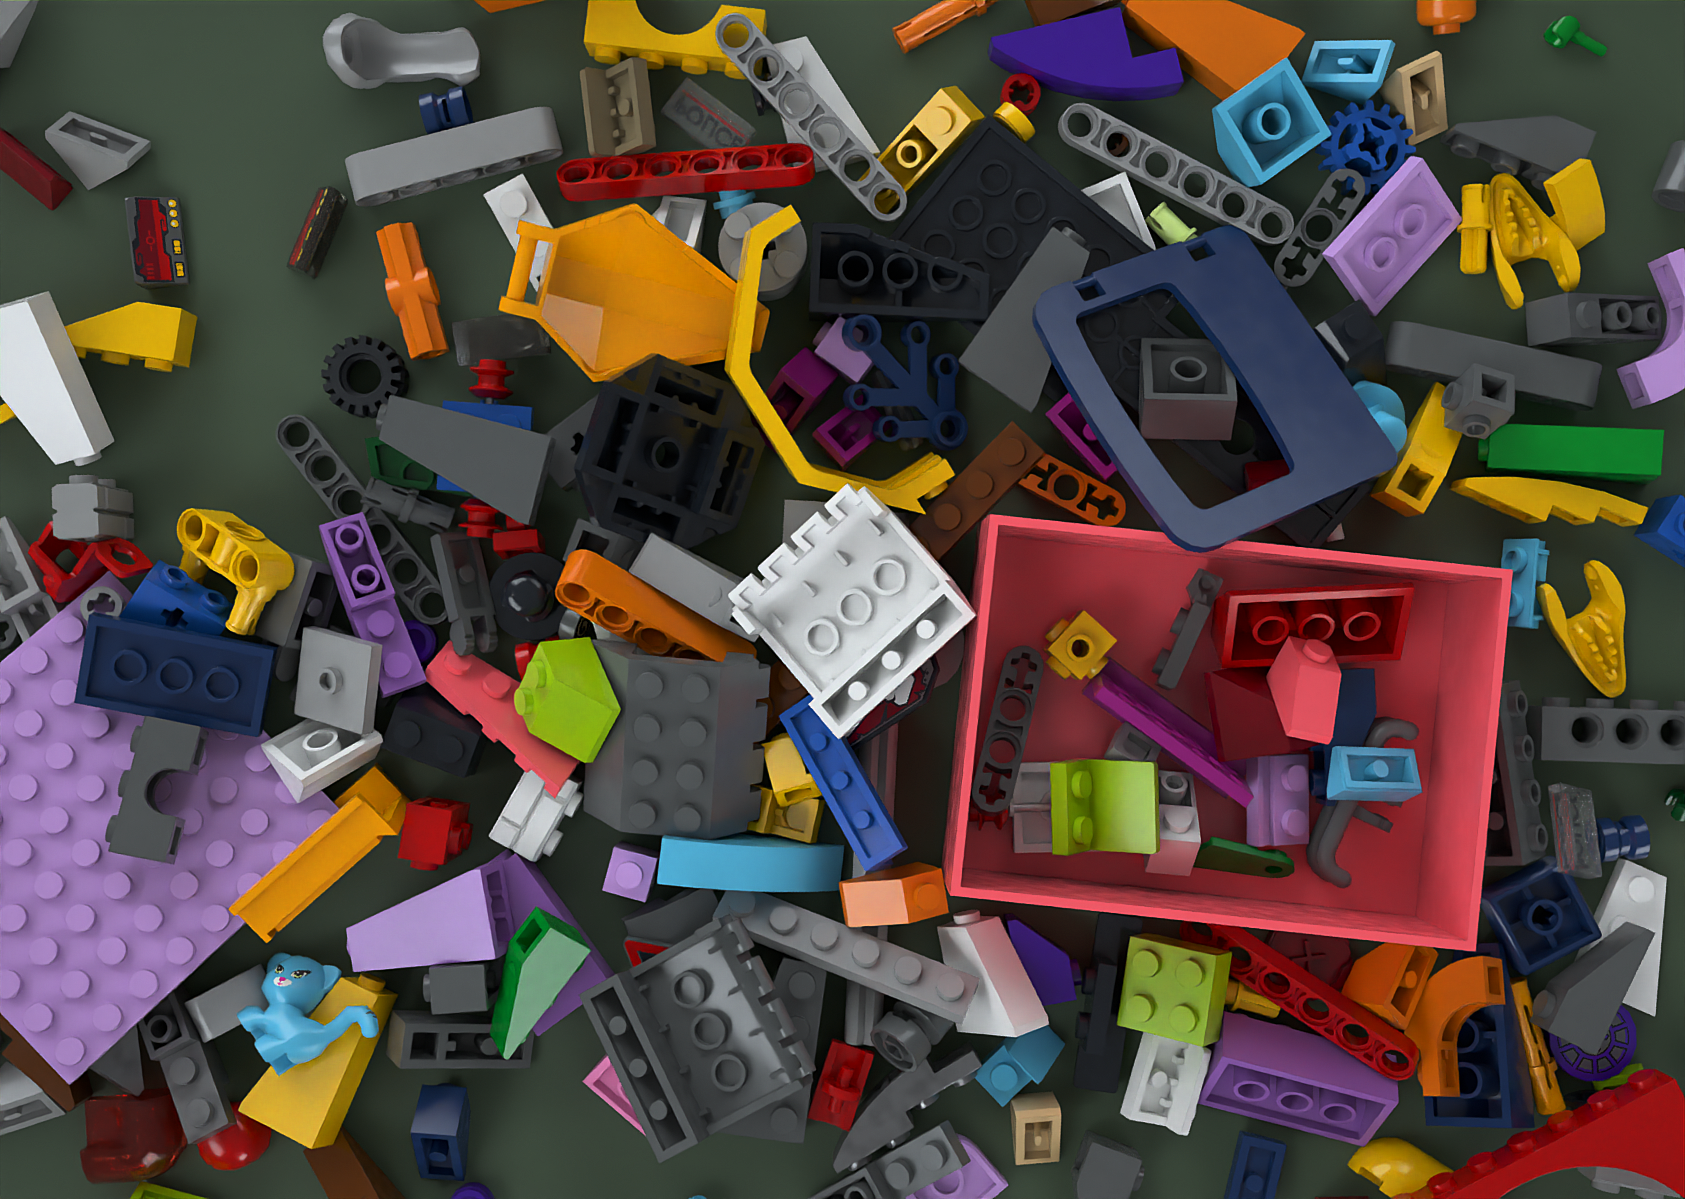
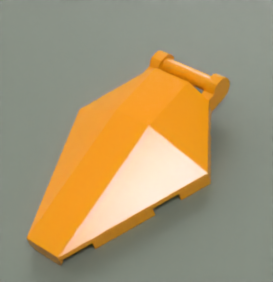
(625, 291)

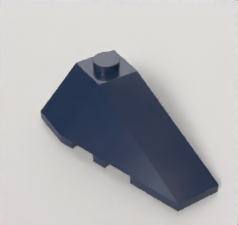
(1490, 1065)

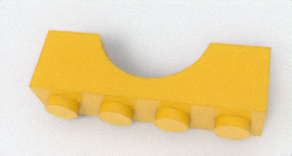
(619, 31)

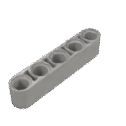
(454, 156)

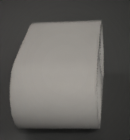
(217, 1008)

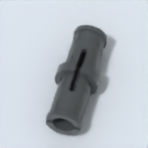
(408, 505)

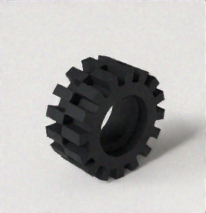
(346, 358)

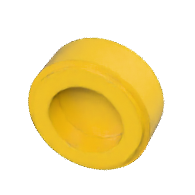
(1014, 121)

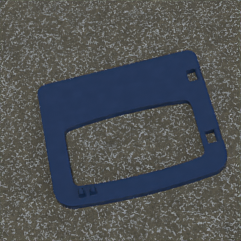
(1272, 352)

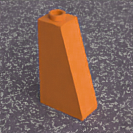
(1214, 39)

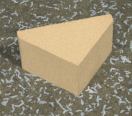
(1419, 96)
(1035, 1128)

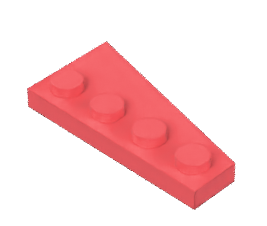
(489, 697)

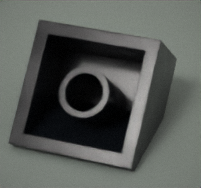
(435, 732)

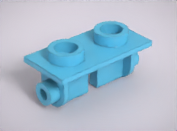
(1529, 565)

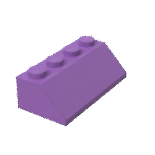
(1295, 1081)

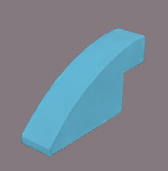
(750, 864)

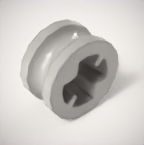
(96, 596)

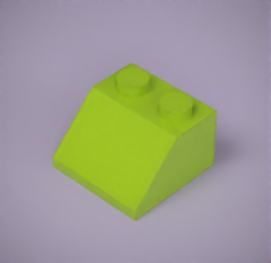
(568, 697)

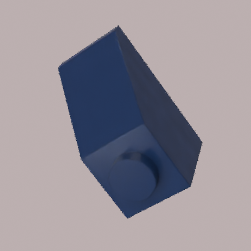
(442, 1131)

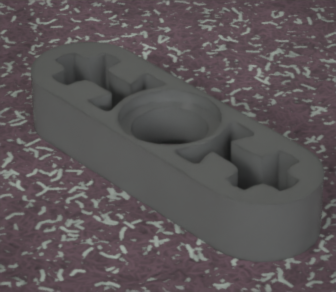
(1328, 193)

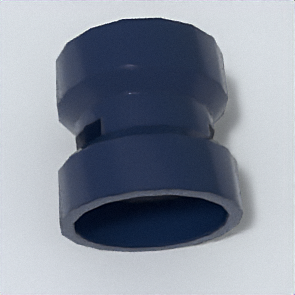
(445, 110)
(1623, 838)

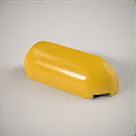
(1395, 1165)

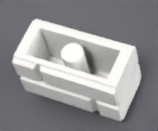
(533, 815)

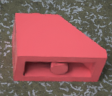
(1306, 688)

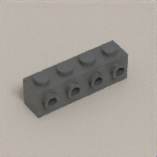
(1514, 816)

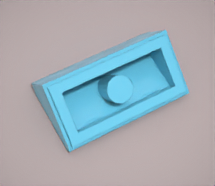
(1373, 774)

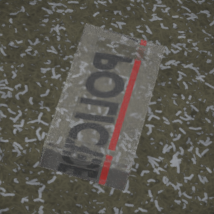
(706, 118)
(1574, 831)

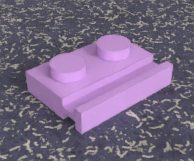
(1280, 800)

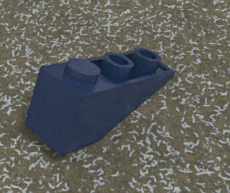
(1352, 722)

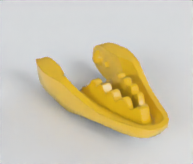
(1525, 233)
(1594, 635)

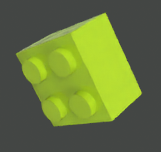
(1174, 989)

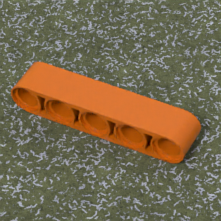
(641, 612)

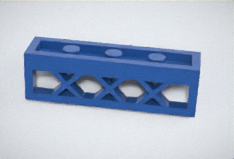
(844, 788)

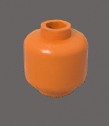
(1445, 14)

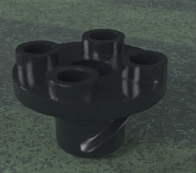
(526, 596)

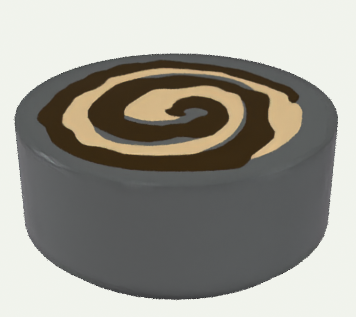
(574, 626)

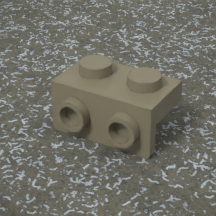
(618, 109)

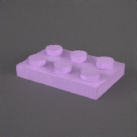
(1393, 235)

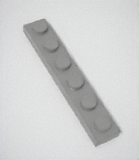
(852, 953)

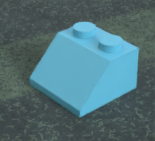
(1267, 125)

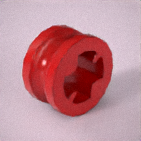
(1022, 82)

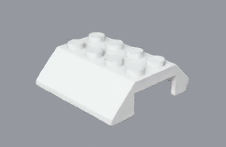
(852, 606)

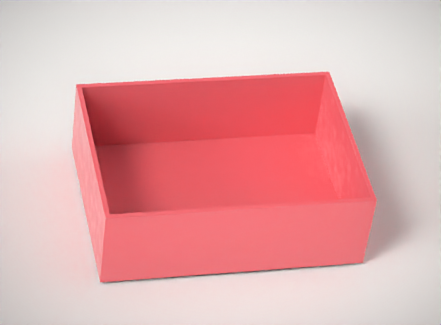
(1406, 884)

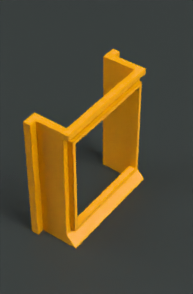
(365, 814)

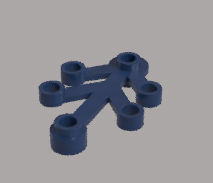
(910, 385)

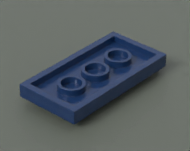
(175, 674)

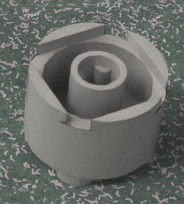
(786, 259)

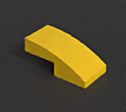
(1577, 202)
(794, 821)

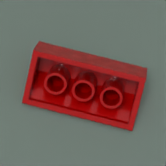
(1355, 621)

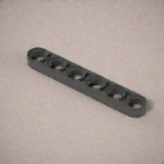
(332, 493)

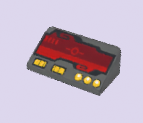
(157, 242)

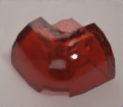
(131, 1137)

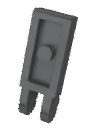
(465, 591)

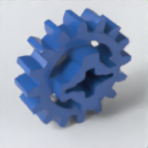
(1369, 130)

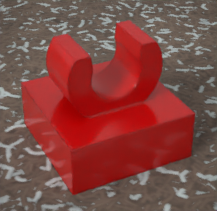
(518, 540)

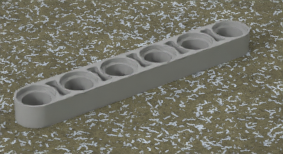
(817, 114)
(1178, 169)

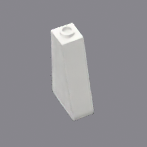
(47, 383)

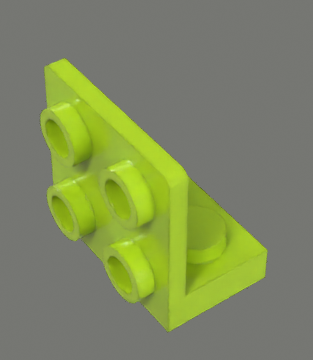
(1104, 806)

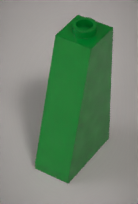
(1574, 452)

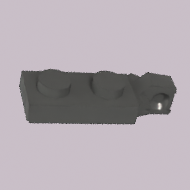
(1187, 626)

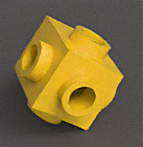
(1094, 644)

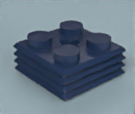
(1564, 922)

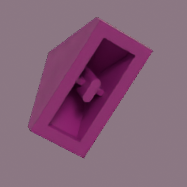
(848, 434)

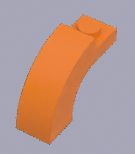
(1441, 1012)

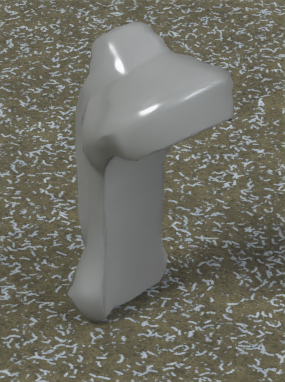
(370, 54)

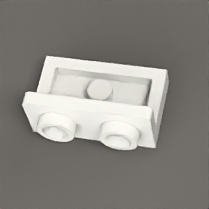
(1166, 1083)

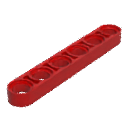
(685, 171)
(1303, 986)

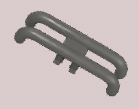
(1335, 819)

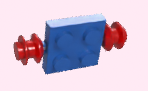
(489, 387)

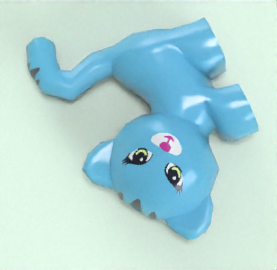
(293, 990)

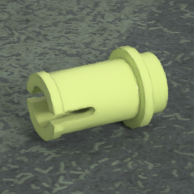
(1169, 226)

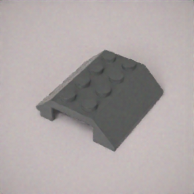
(680, 744)
(698, 1037)

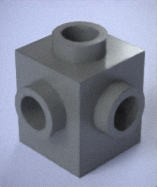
(1479, 401)

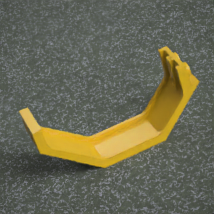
(921, 478)

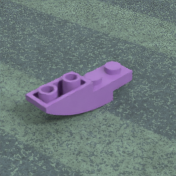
(371, 601)

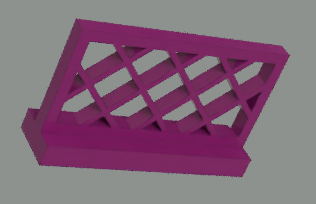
(1168, 726)

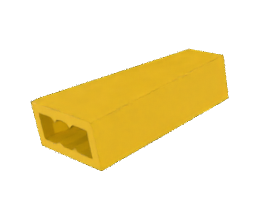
(315, 1095)

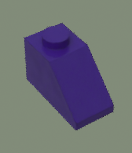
(1044, 962)

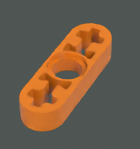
(1089, 511)

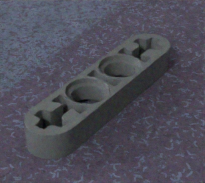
(1011, 731)

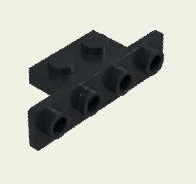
(1096, 1027)

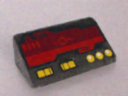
(317, 232)

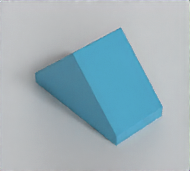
(1348, 67)

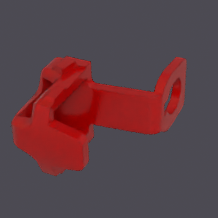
(93, 563)

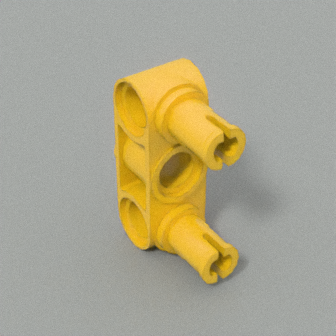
(238, 553)

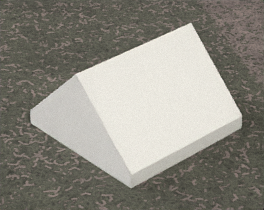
(318, 755)

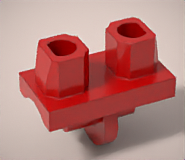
(840, 1084)

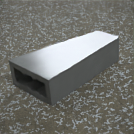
(1007, 346)
(479, 455)

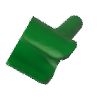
(1567, 29)

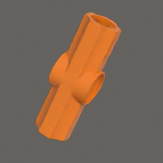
(412, 291)

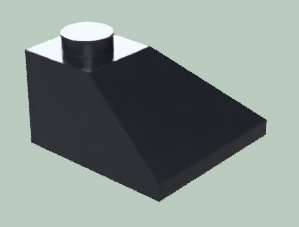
(1355, 344)

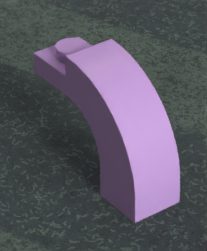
(1663, 369)

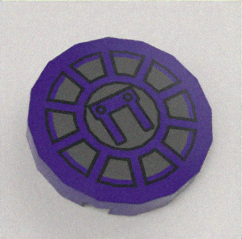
(1611, 1058)

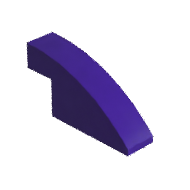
(1088, 59)

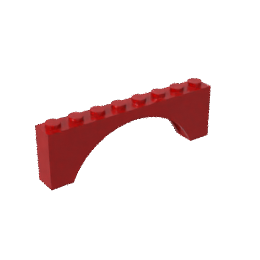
(1622, 1128)

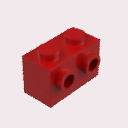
(434, 832)

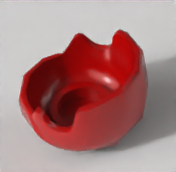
(237, 1144)

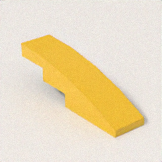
(1536, 498)

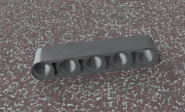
(1538, 374)

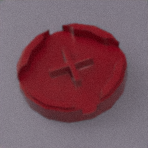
(1319, 954)

